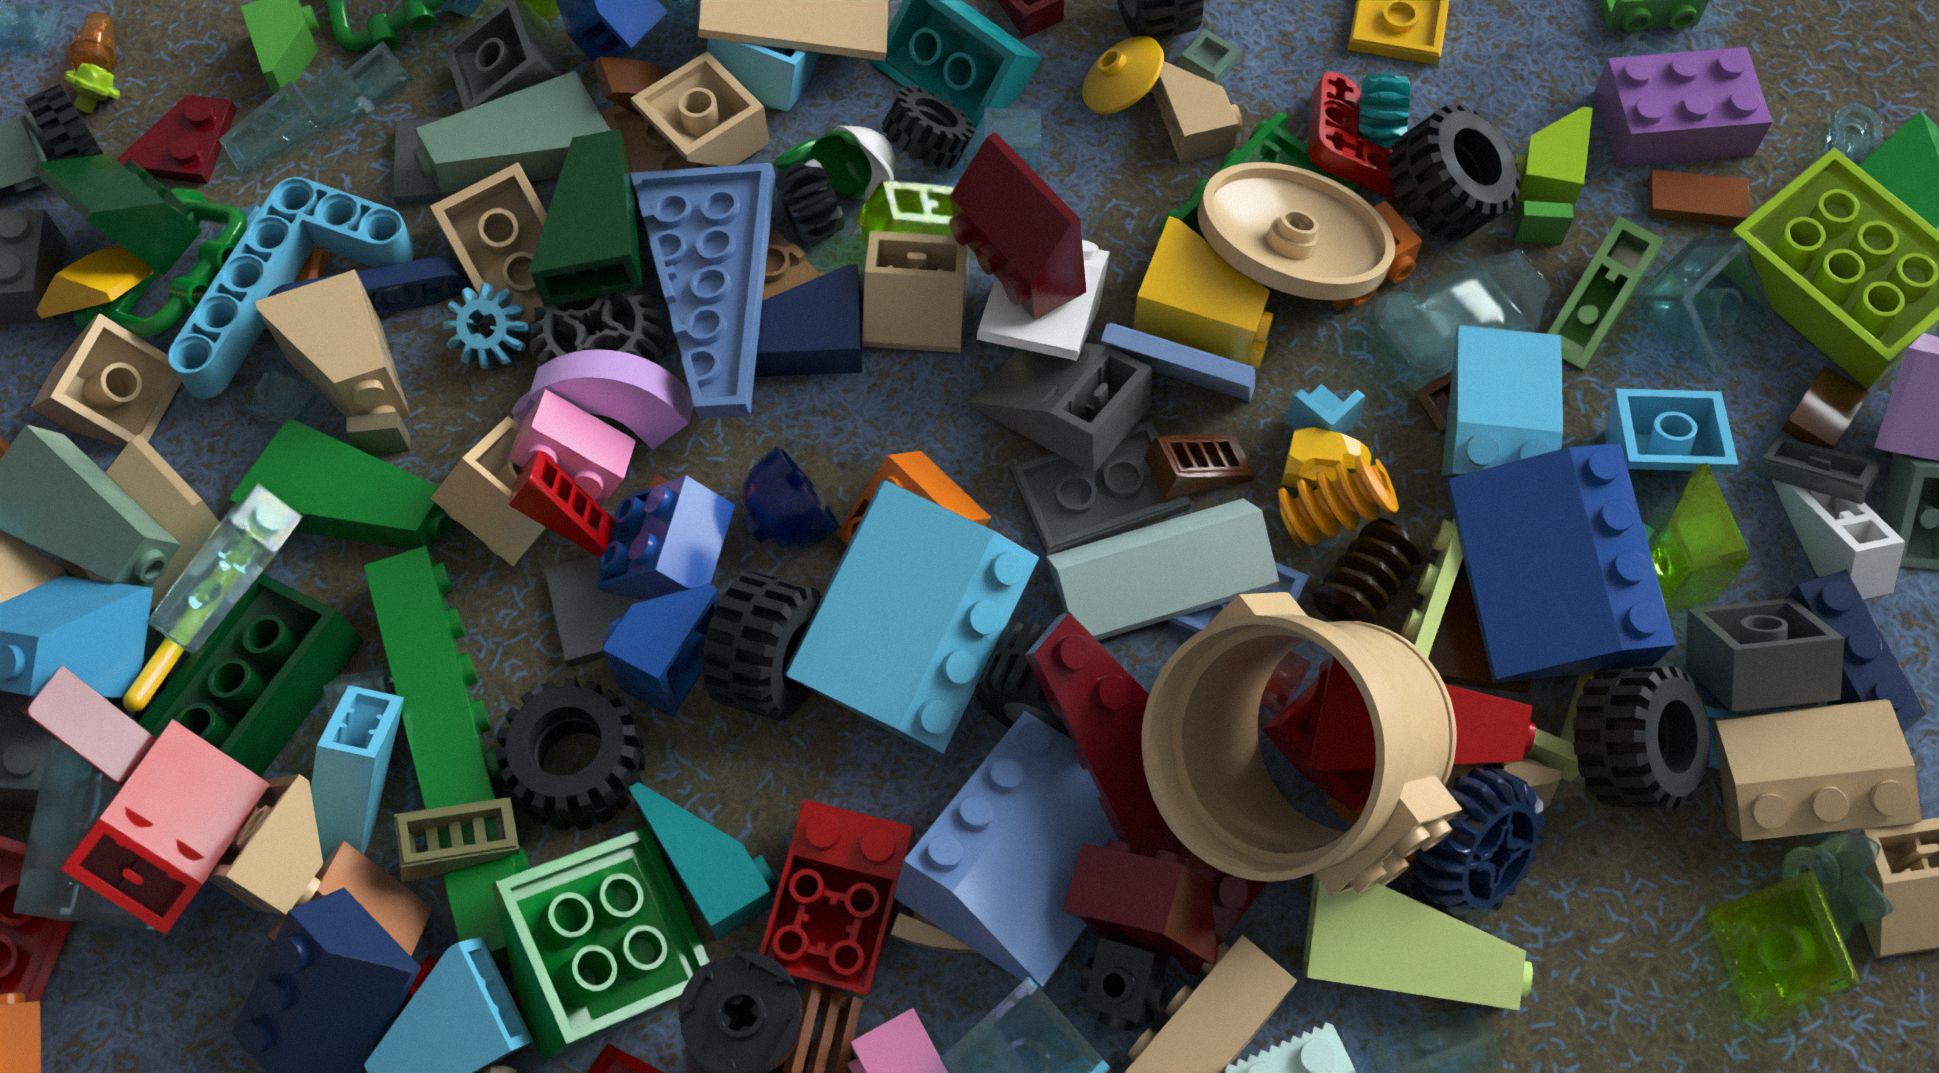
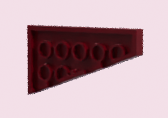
(1105, 720)

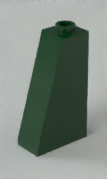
(591, 225)

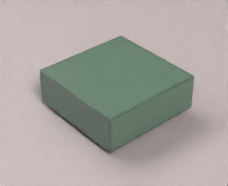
(1209, 56)

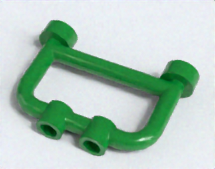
(381, 27)
(183, 291)

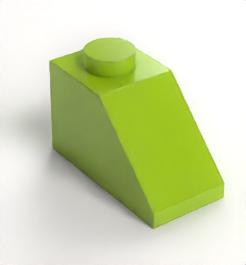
(1556, 160)

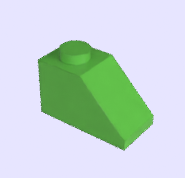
(281, 38)

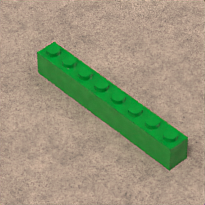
(443, 724)

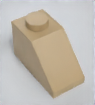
(1196, 114)

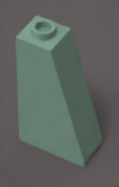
(520, 127)
(76, 511)

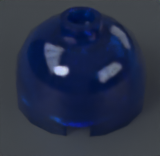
(785, 504)

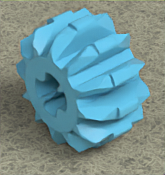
(468, 320)

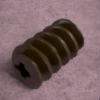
(1368, 573)

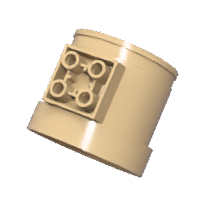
(1209, 764)

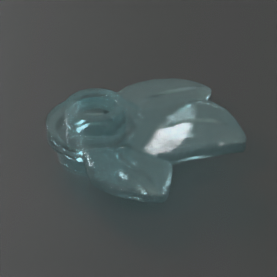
(1840, 870)

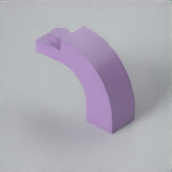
(617, 387)

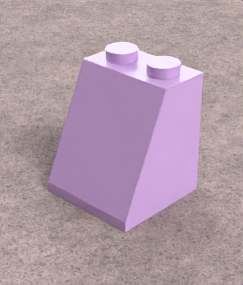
(1913, 409)

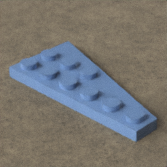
(711, 260)

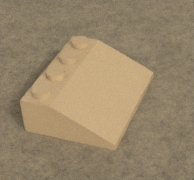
(818, 26)

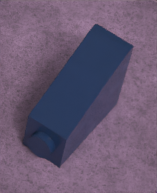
(813, 328)

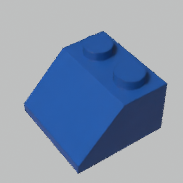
(660, 646)

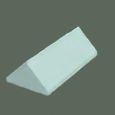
(1166, 569)

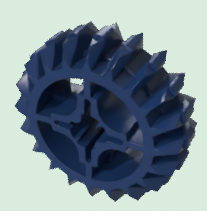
(1486, 849)

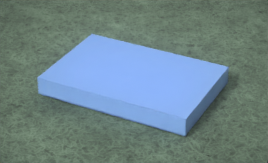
(1183, 362)

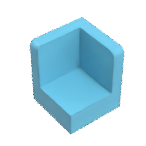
(1324, 410)

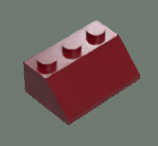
(1018, 229)

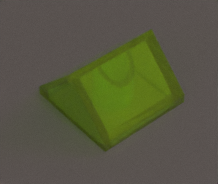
(1783, 948)

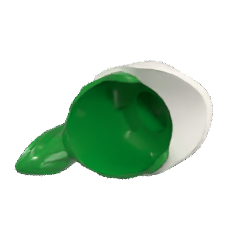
(850, 155)

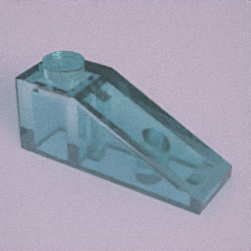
(224, 568)

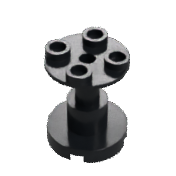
(741, 1015)

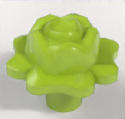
(92, 85)

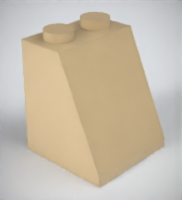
(337, 344)
(166, 499)

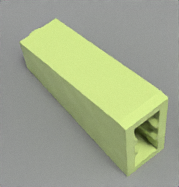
(1409, 948)

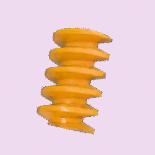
(1337, 502)

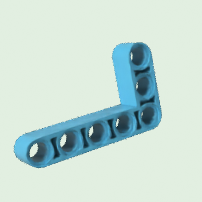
(271, 254)

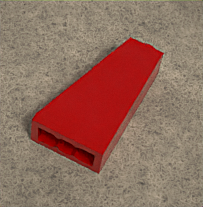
(1343, 740)

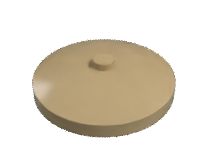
(1296, 231)

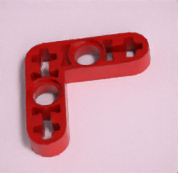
(1335, 138)

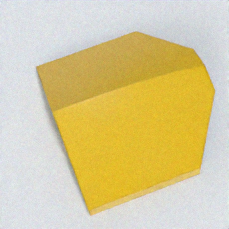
(93, 281)

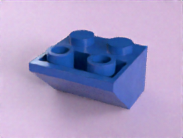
(665, 540)

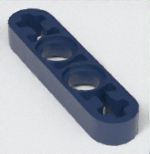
(422, 283)

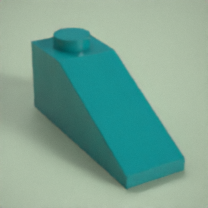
(711, 864)

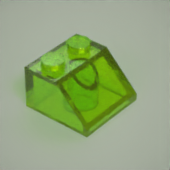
(1697, 544)

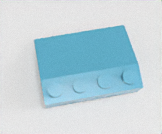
(911, 616)

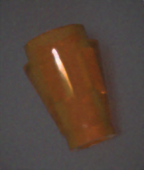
(95, 43)

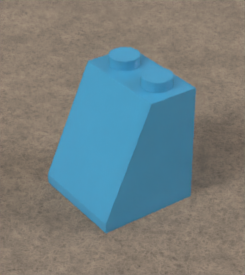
(76, 623)

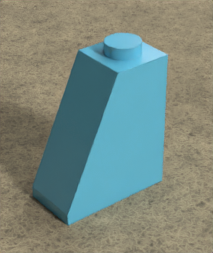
(353, 767)
(455, 1020)

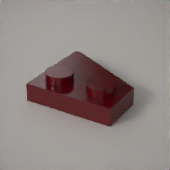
(184, 140)

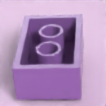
(1682, 106)

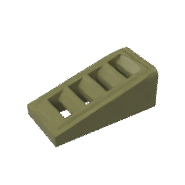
(451, 818)

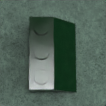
(124, 205)

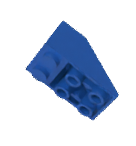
(608, 26)

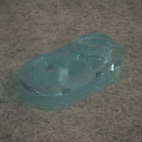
(1861, 121)

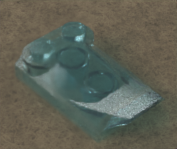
(1420, 325)

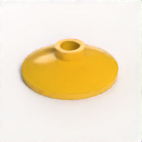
(1123, 75)

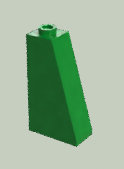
(346, 491)

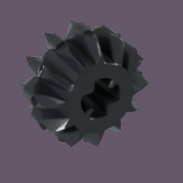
(810, 201)

